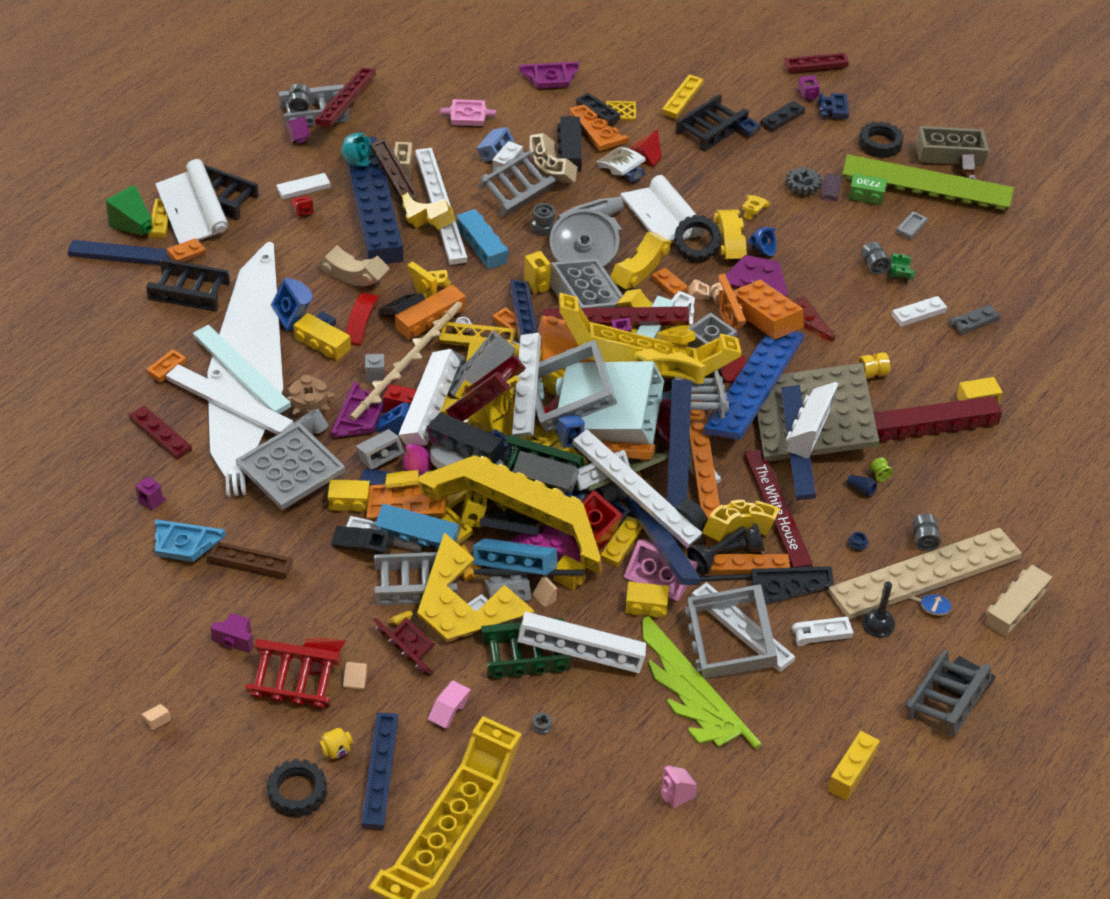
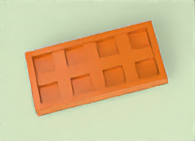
(403, 497)

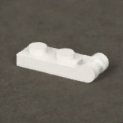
(822, 630)

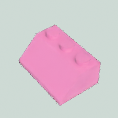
(650, 568)

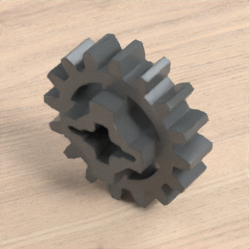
(803, 181)

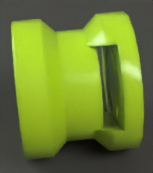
(881, 469)

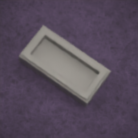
(911, 225)

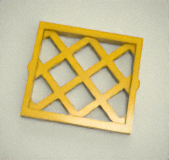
(624, 103)

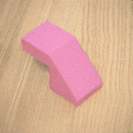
(448, 702)

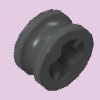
(537, 719)

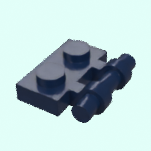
(838, 108)

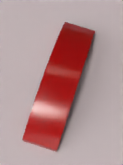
(360, 316)

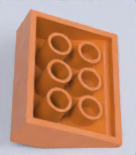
(555, 337)

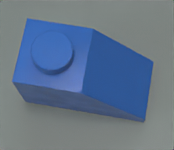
(393, 419)
(568, 429)

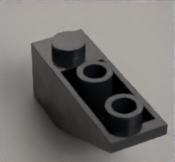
(363, 540)

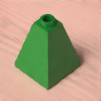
(128, 212)

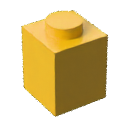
(570, 581)

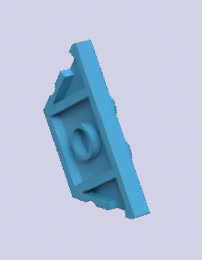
(184, 540)

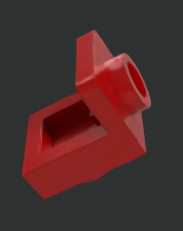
(303, 205)

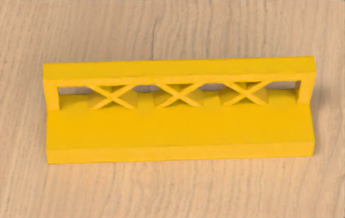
(464, 340)

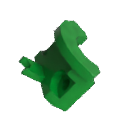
(900, 266)

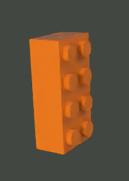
(769, 309)

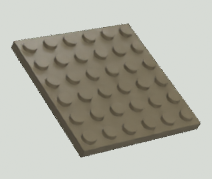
(848, 424)

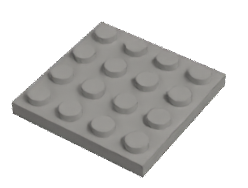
(290, 466)

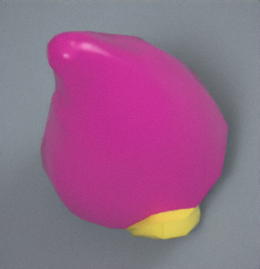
(417, 459)

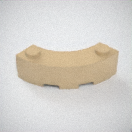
(545, 158)
(354, 272)

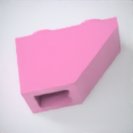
(677, 786)

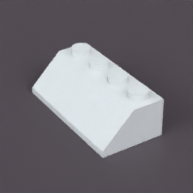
(811, 420)

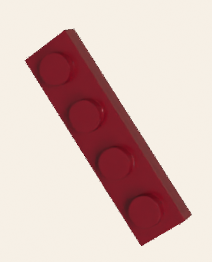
(816, 62)
(160, 432)

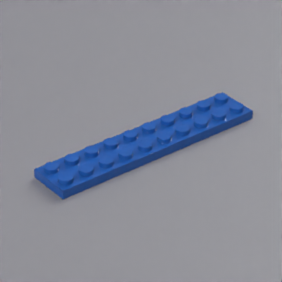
(754, 385)

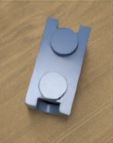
(492, 144)

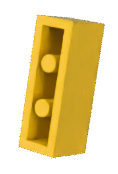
(322, 336)
(853, 765)

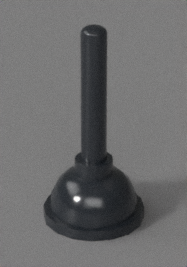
(752, 541)
(705, 555)
(879, 621)

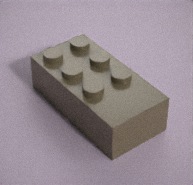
(948, 144)

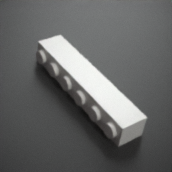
(429, 397)
(582, 642)

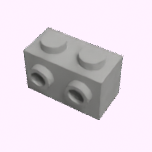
(380, 449)

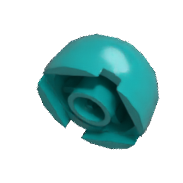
(356, 149)

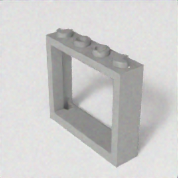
(583, 406)
(726, 599)

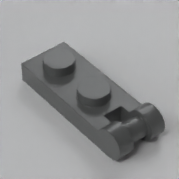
(975, 319)

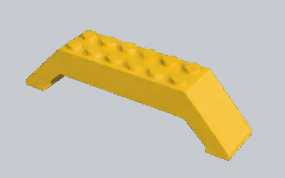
(621, 345)
(517, 494)
(454, 817)

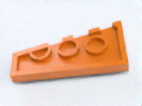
(597, 129)

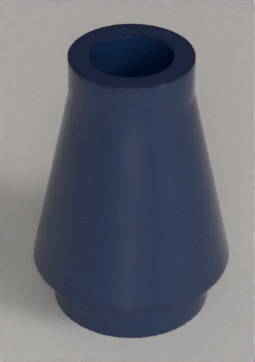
(864, 485)

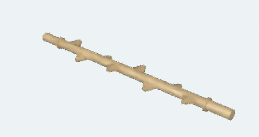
(414, 354)

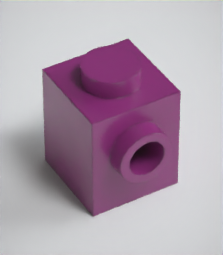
(298, 130)

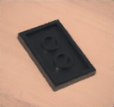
(512, 522)

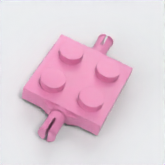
(468, 112)

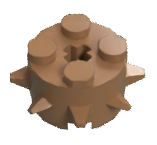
(308, 395)

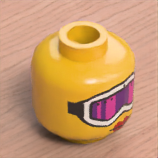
(336, 743)

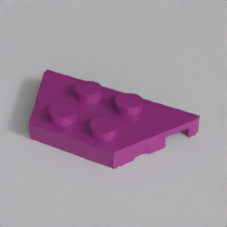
(550, 74)
(753, 269)
(364, 423)

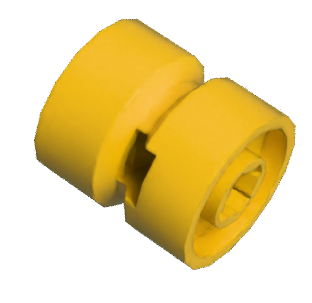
(875, 365)

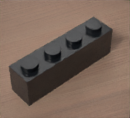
(570, 140)
(464, 438)

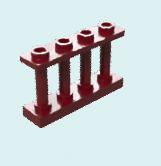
(486, 389)

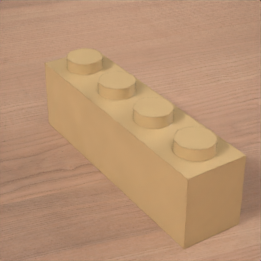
(1018, 600)

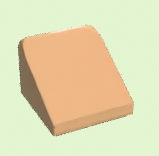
(699, 290)
(545, 592)
(355, 675)
(156, 716)

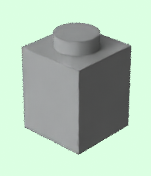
(374, 367)

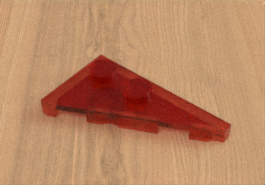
(813, 320)

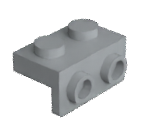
(516, 583)

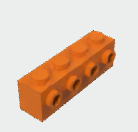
(421, 315)

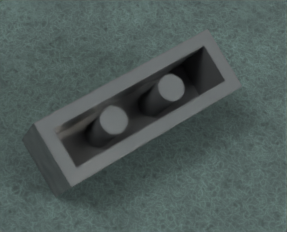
(547, 471)

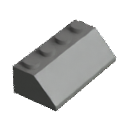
(487, 357)

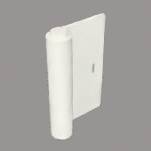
(196, 203)
(661, 208)

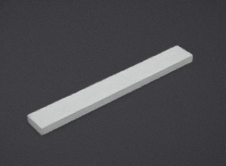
(229, 400)

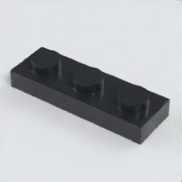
(600, 108)
(782, 116)

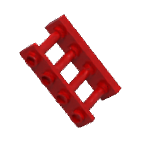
(287, 653)

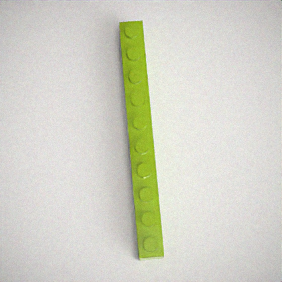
(931, 182)

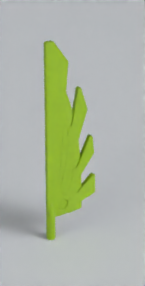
(700, 699)

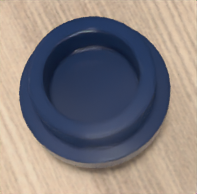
(858, 541)

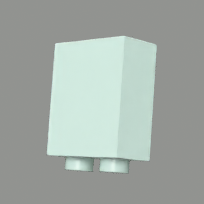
(637, 393)

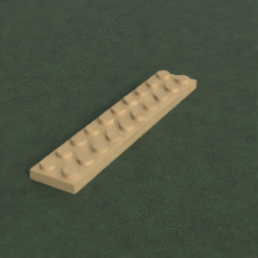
(925, 572)

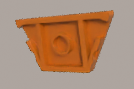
(729, 307)

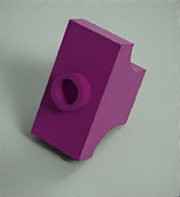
(233, 633)

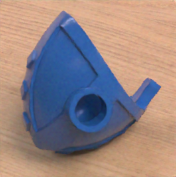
(759, 241)

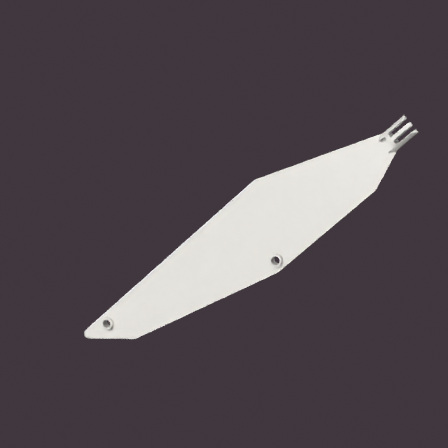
(254, 333)

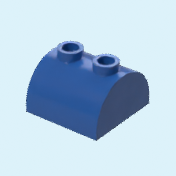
(291, 302)

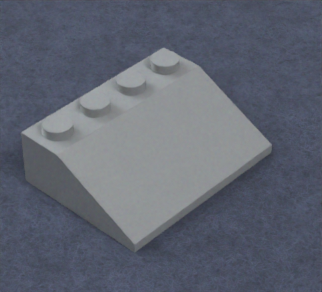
(586, 281)

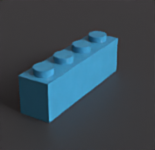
(482, 239)
(415, 526)
(515, 556)

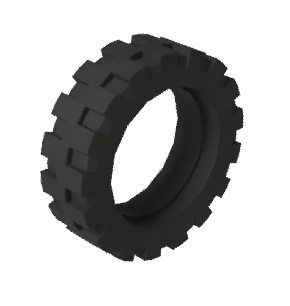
(881, 129)
(697, 221)
(296, 807)

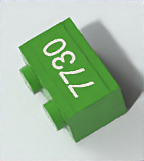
(867, 189)

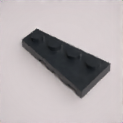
(792, 582)

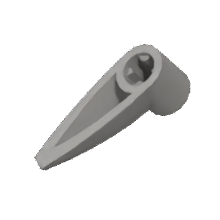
(313, 422)

